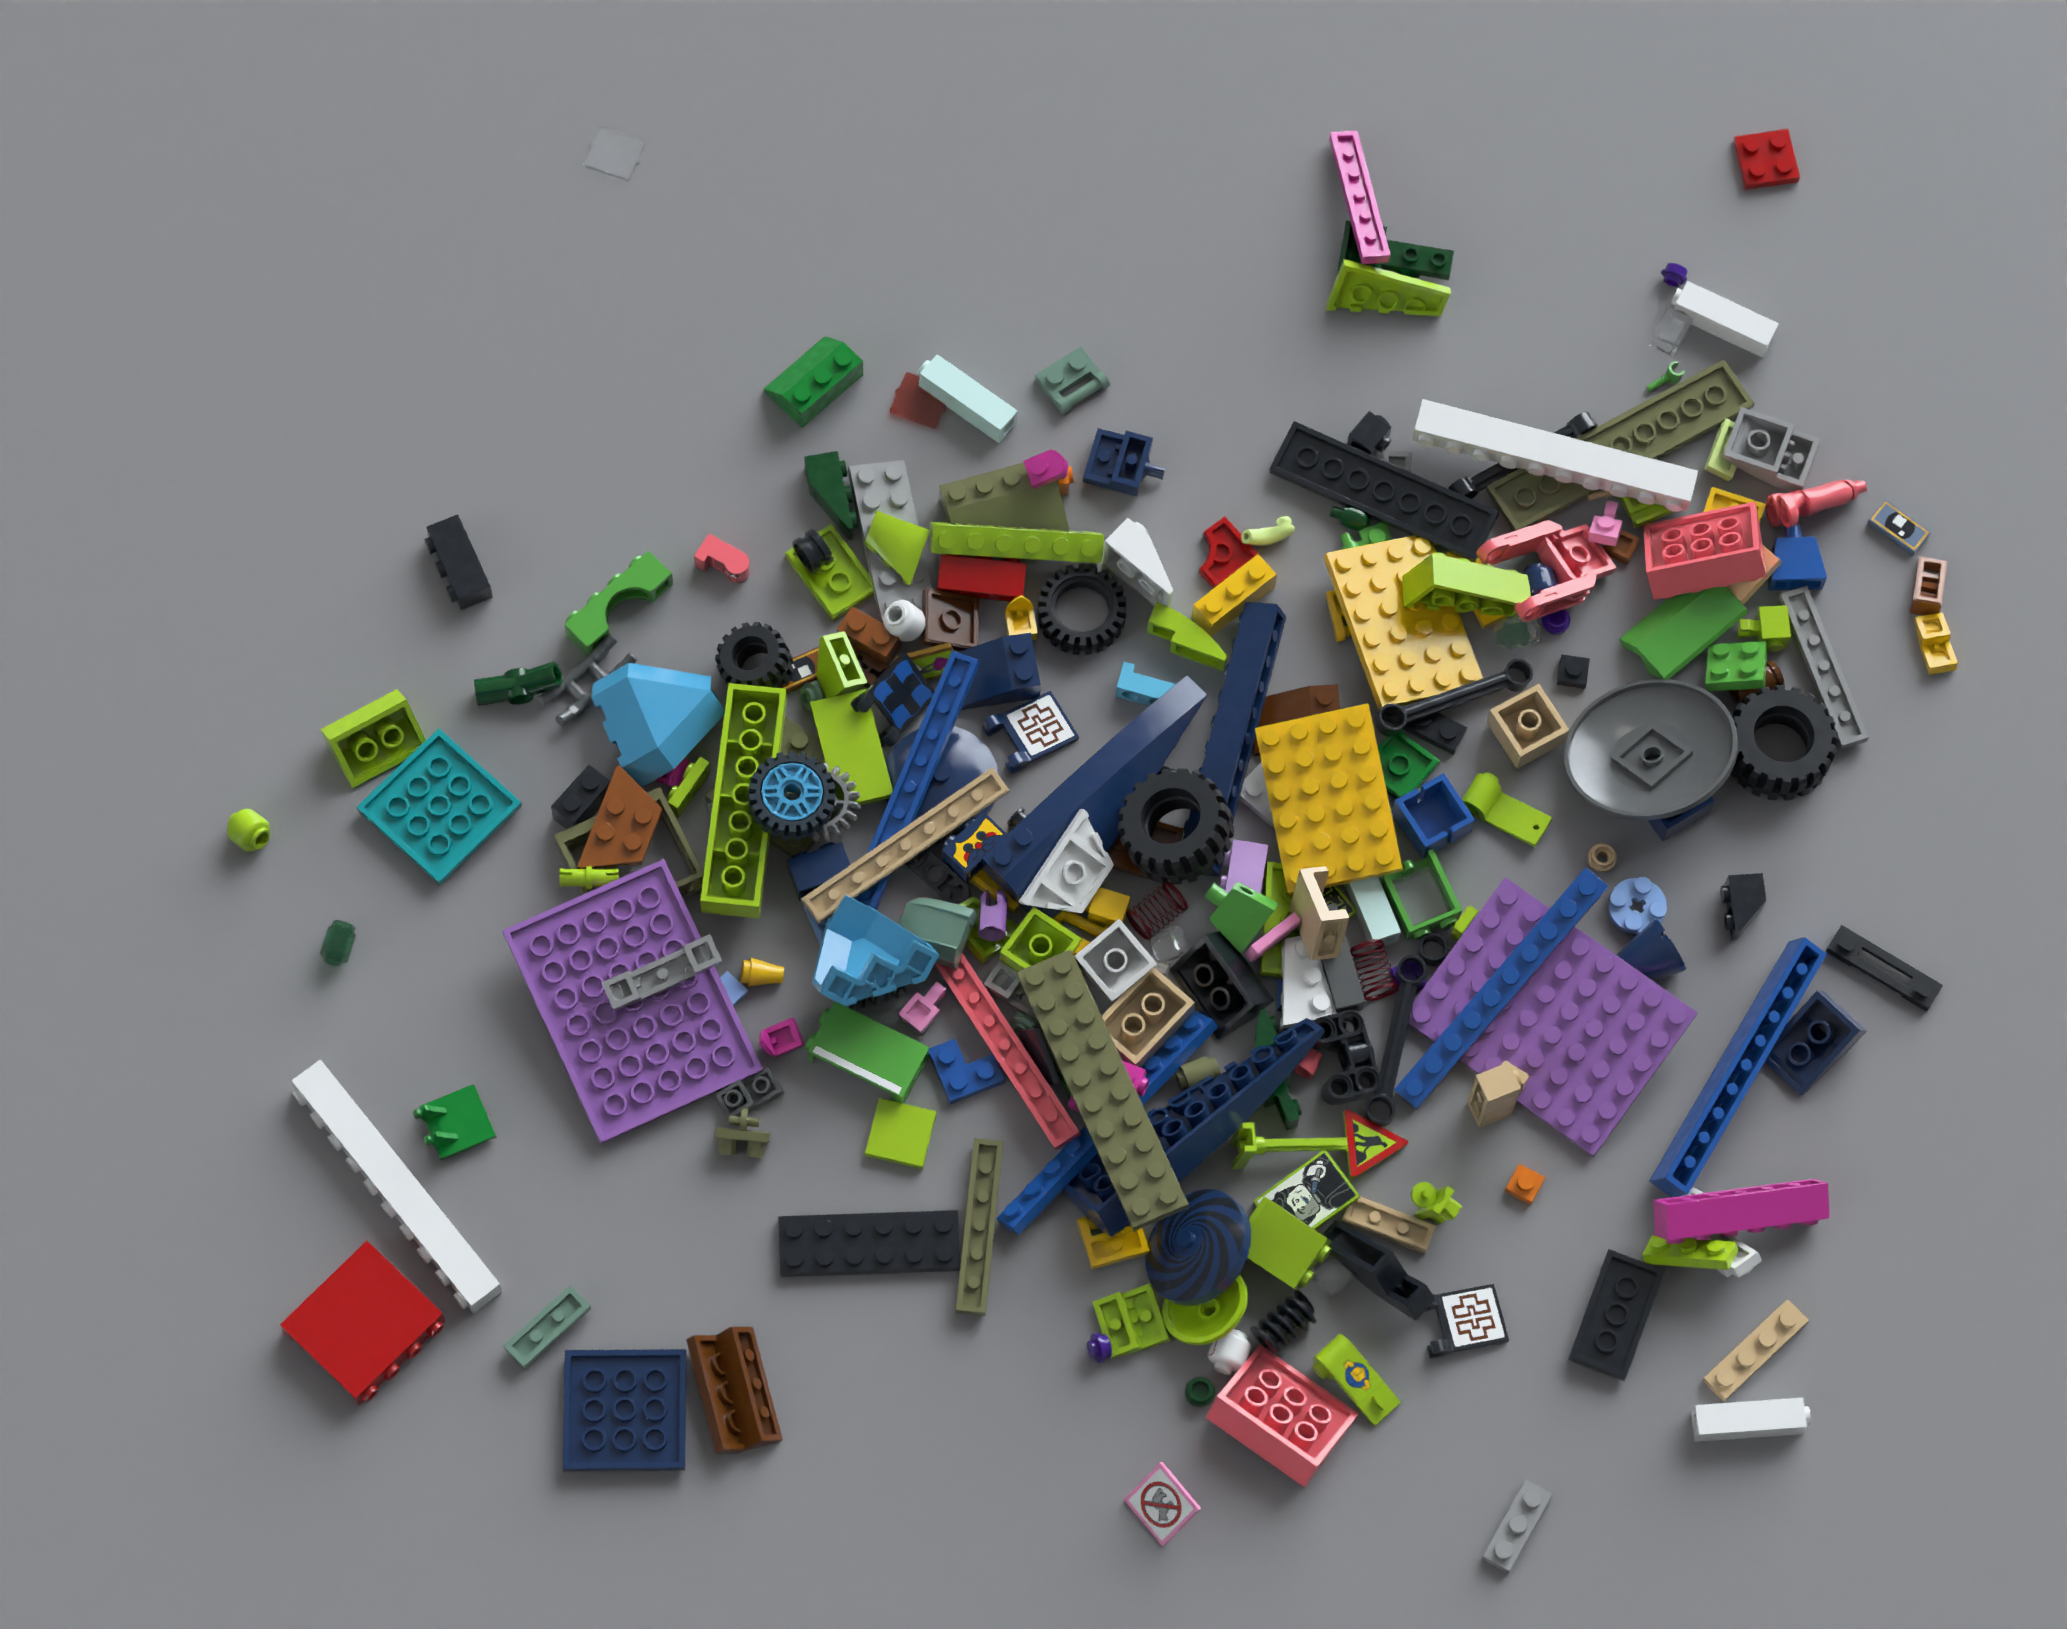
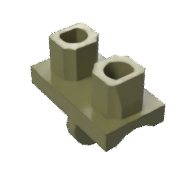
(728, 1137)

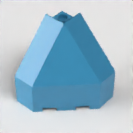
(655, 716)
(868, 955)

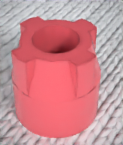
(1308, 1065)

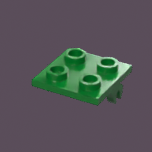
(456, 1122)

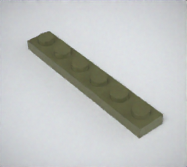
(979, 1227)

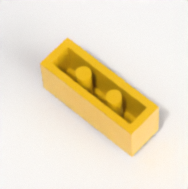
(1229, 597)

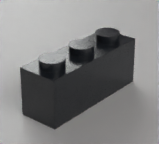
(458, 562)

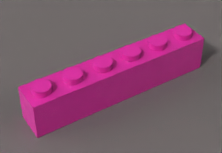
(1740, 1210)

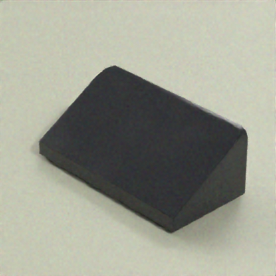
(1037, 1048)

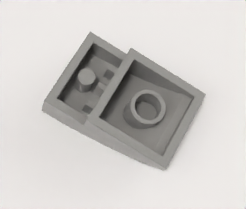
(1771, 450)

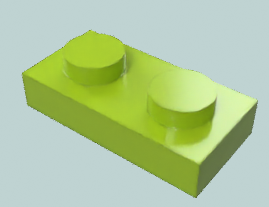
(694, 778)

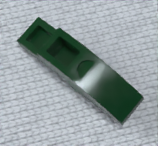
(1287, 1108)

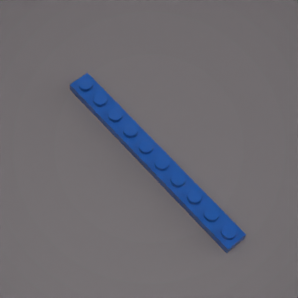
(923, 758)
(1501, 988)
(1081, 1150)

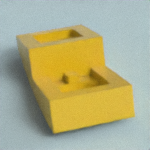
(1935, 643)

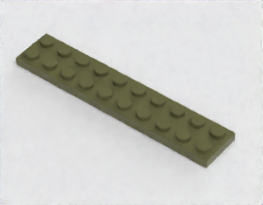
(1645, 430)
(1102, 1090)

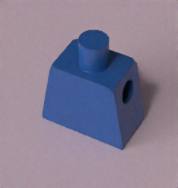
(1800, 562)

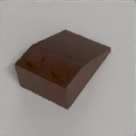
(1298, 704)

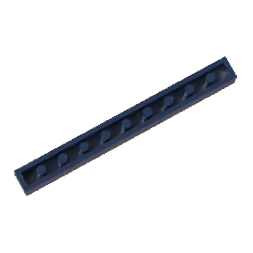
(1240, 705)

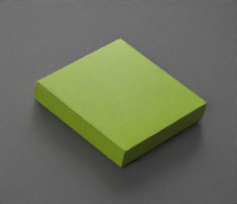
(900, 1133)

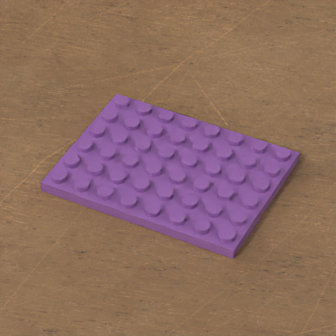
(1579, 1026)
(646, 1055)

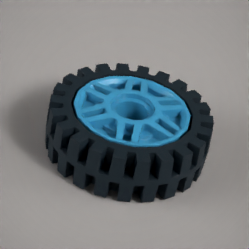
(795, 775)

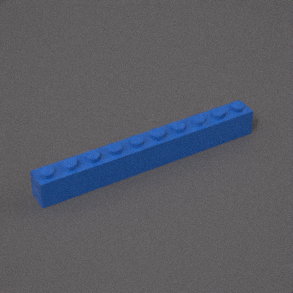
(1738, 1067)

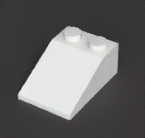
(1135, 560)

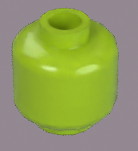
(248, 830)

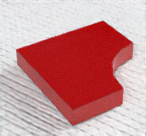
(1226, 552)

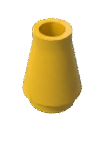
(758, 972)

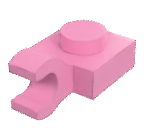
(1606, 528)
(922, 1010)

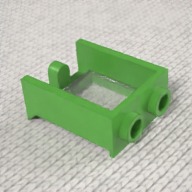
(1421, 897)

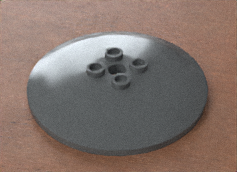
(1646, 718)

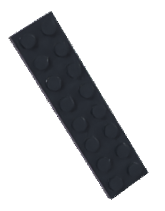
(1383, 491)

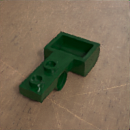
(1405, 258)

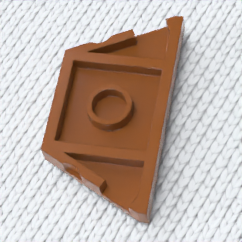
(622, 825)

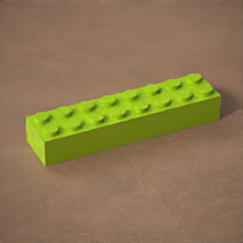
(735, 842)

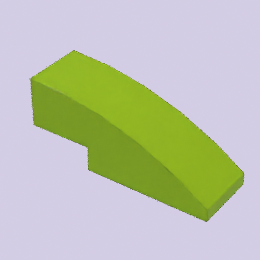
(1186, 637)

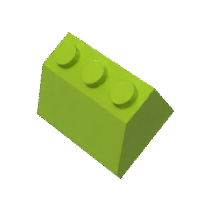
(374, 737)

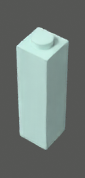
(967, 398)
(1373, 911)

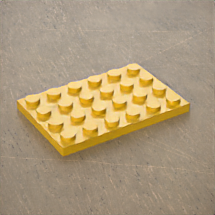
(1401, 648)
(1329, 796)

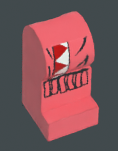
(722, 557)

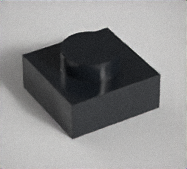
(1573, 671)

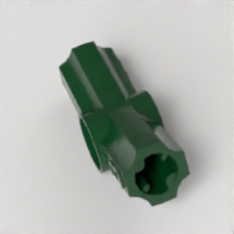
(518, 685)

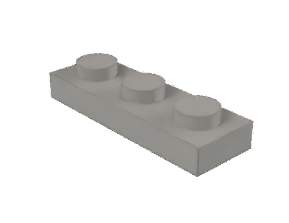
(1516, 1526)

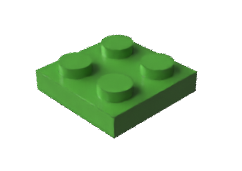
(1736, 666)

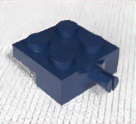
(1120, 461)

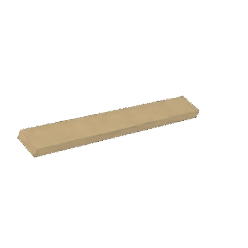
(906, 844)

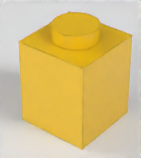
(1107, 907)

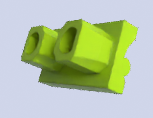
(1434, 1202)

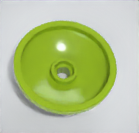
(1195, 1323)

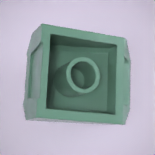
(940, 925)

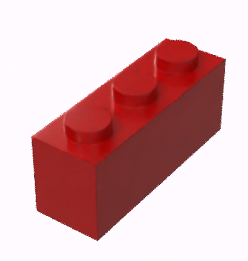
(982, 577)

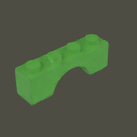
(642, 580)

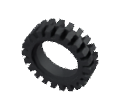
(1084, 578)

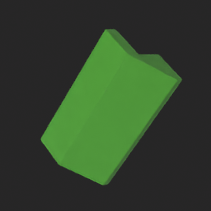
(1682, 629)

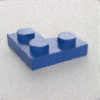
(963, 1079)

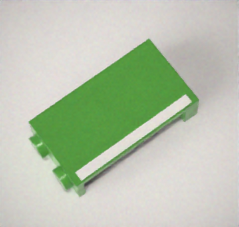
(868, 1050)

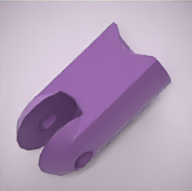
(992, 918)

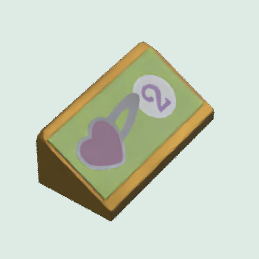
(931, 660)

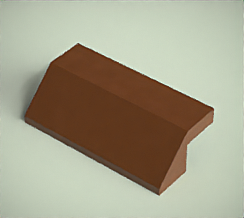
(734, 1390)

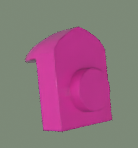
(1046, 468)
(781, 1038)

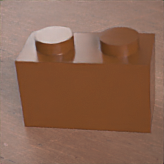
(869, 636)

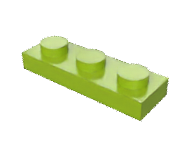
(1691, 1253)

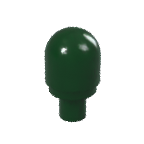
(1351, 517)

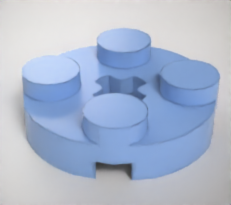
(1638, 890)

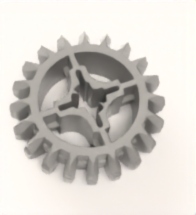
(846, 805)

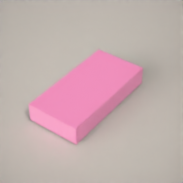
(1273, 937)

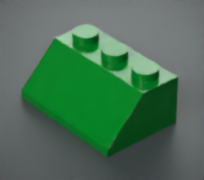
(815, 379)

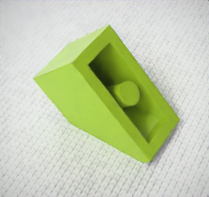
(838, 666)

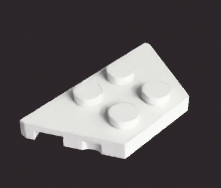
(1071, 870)

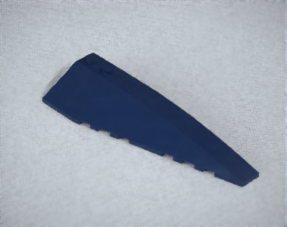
(1095, 787)
(1199, 1120)

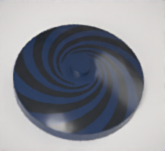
(1199, 1249)

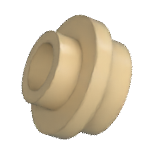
(1605, 850)

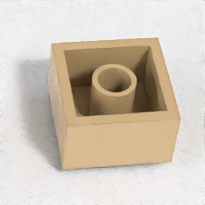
(1527, 726)

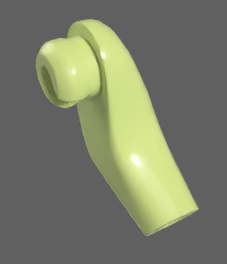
(1269, 535)

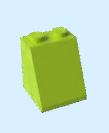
(1285, 1244)

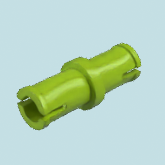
(587, 877)

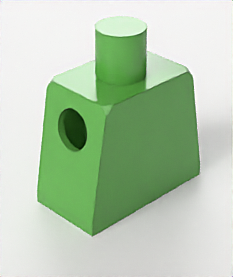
(1239, 913)

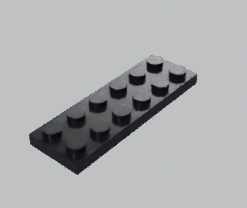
(869, 1243)

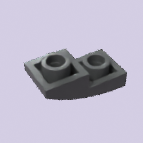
(750, 1093)

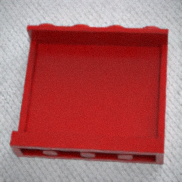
(364, 1323)

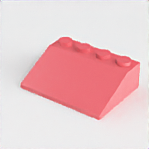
(1704, 551)
(1281, 1415)

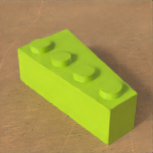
(1464, 585)

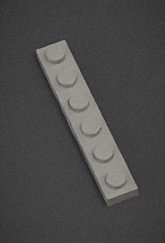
(1823, 666)

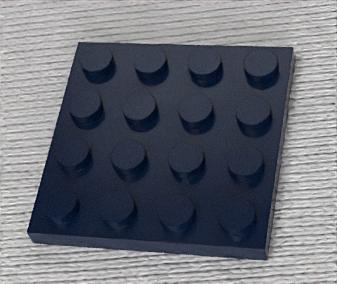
(624, 1410)

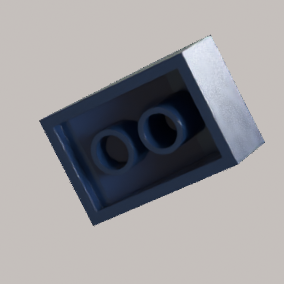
(1005, 672)
(1813, 1042)

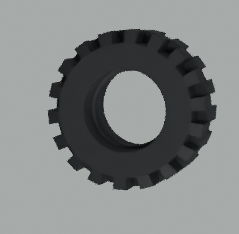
(751, 641)

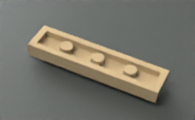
(1755, 1350)

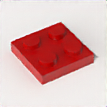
(1766, 159)

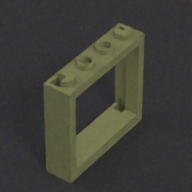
(578, 835)

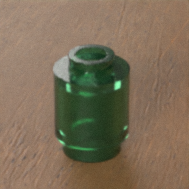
(338, 943)

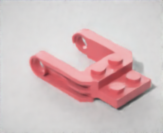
(1567, 552)

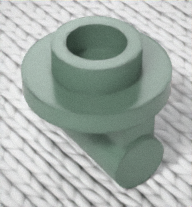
(811, 692)
(1021, 1021)

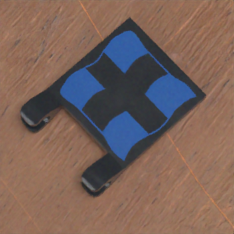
(899, 695)

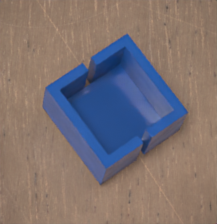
(1434, 819)

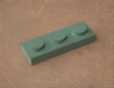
(547, 1327)

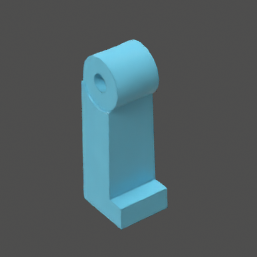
(1139, 687)

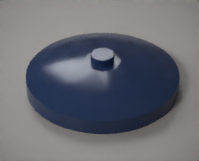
(960, 763)

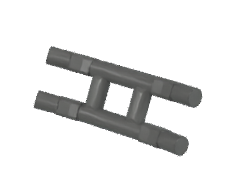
(569, 683)

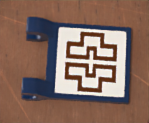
(1034, 728)

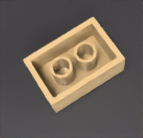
(1146, 1016)

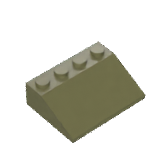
(1003, 499)

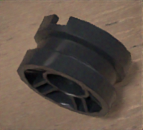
(812, 551)

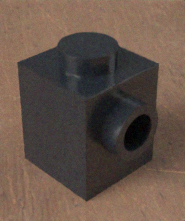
(1371, 434)

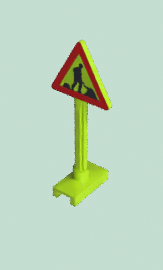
(1363, 1141)

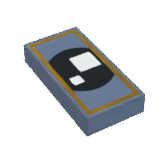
(1899, 527)

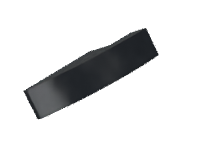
(1378, 1270)

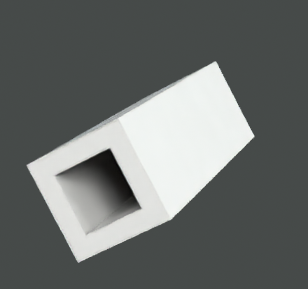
(1726, 319)
(1750, 1419)

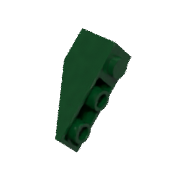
(827, 487)

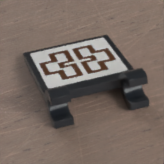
(1468, 1320)

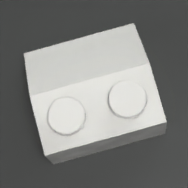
(1114, 960)

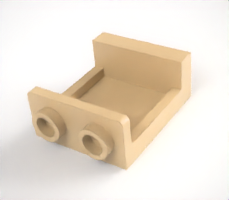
(1319, 927)

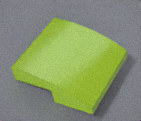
(1132, 1320)

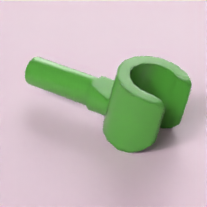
(1669, 376)

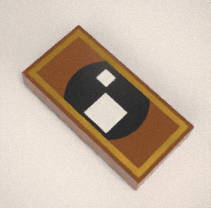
(804, 670)

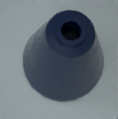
(1653, 953)

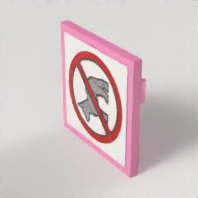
(1162, 1503)

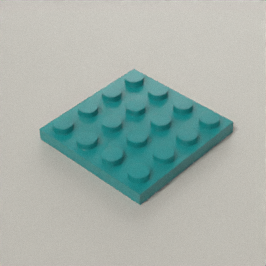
(439, 806)

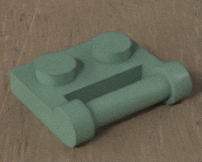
(1068, 373)

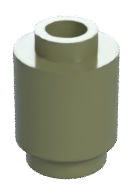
(1197, 1070)

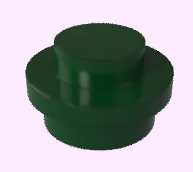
(1199, 1392)

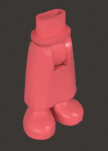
(1788, 507)

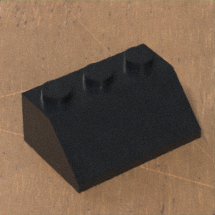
(1221, 983)

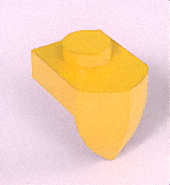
(1020, 617)

